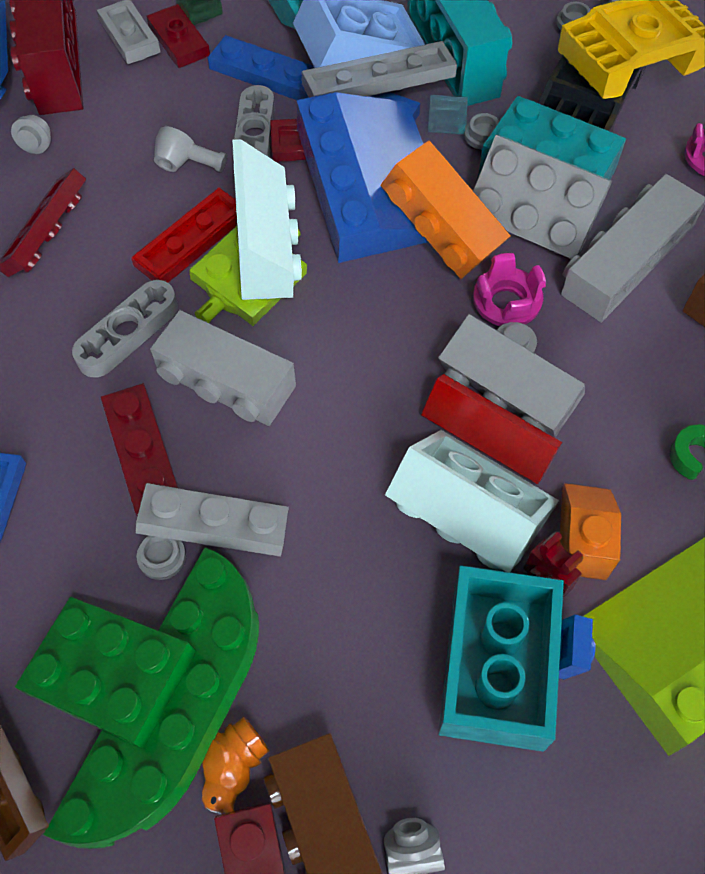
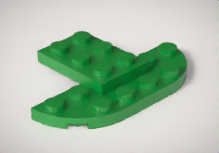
(149, 694)

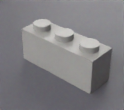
(223, 368)
(511, 376)

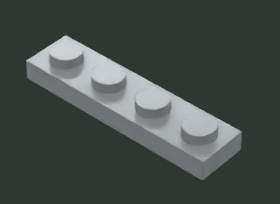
(382, 72)

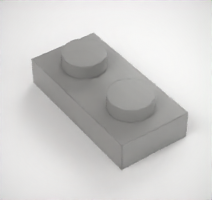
(128, 31)

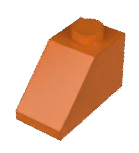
(593, 527)

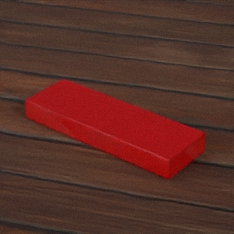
(188, 237)
(491, 428)

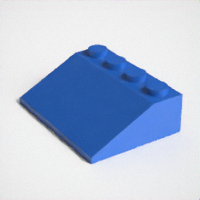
(350, 152)

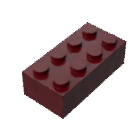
(47, 53)

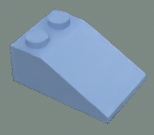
(353, 29)

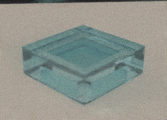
(447, 114)

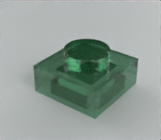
(200, 10)

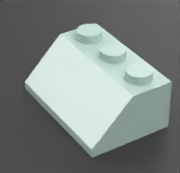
(264, 225)
(470, 499)

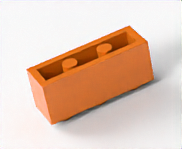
(444, 209)

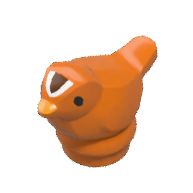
(229, 765)

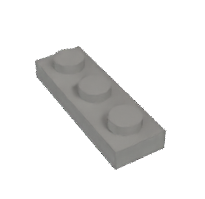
(212, 520)

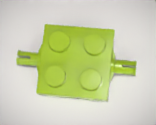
(220, 277)

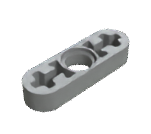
(249, 119)
(131, 309)

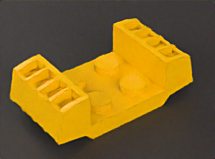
(631, 35)

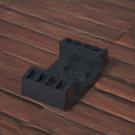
(574, 96)

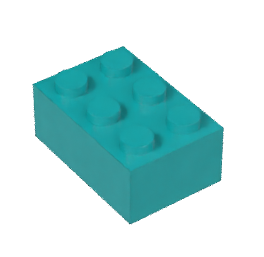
(558, 137)
(503, 659)

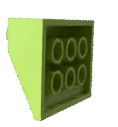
(655, 647)

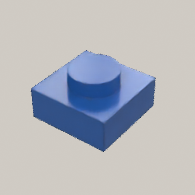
(576, 646)

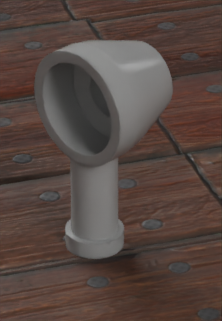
(175, 148)

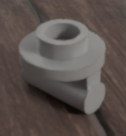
(413, 848)

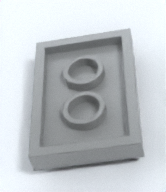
(540, 196)

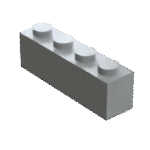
(631, 247)

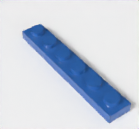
(272, 70)

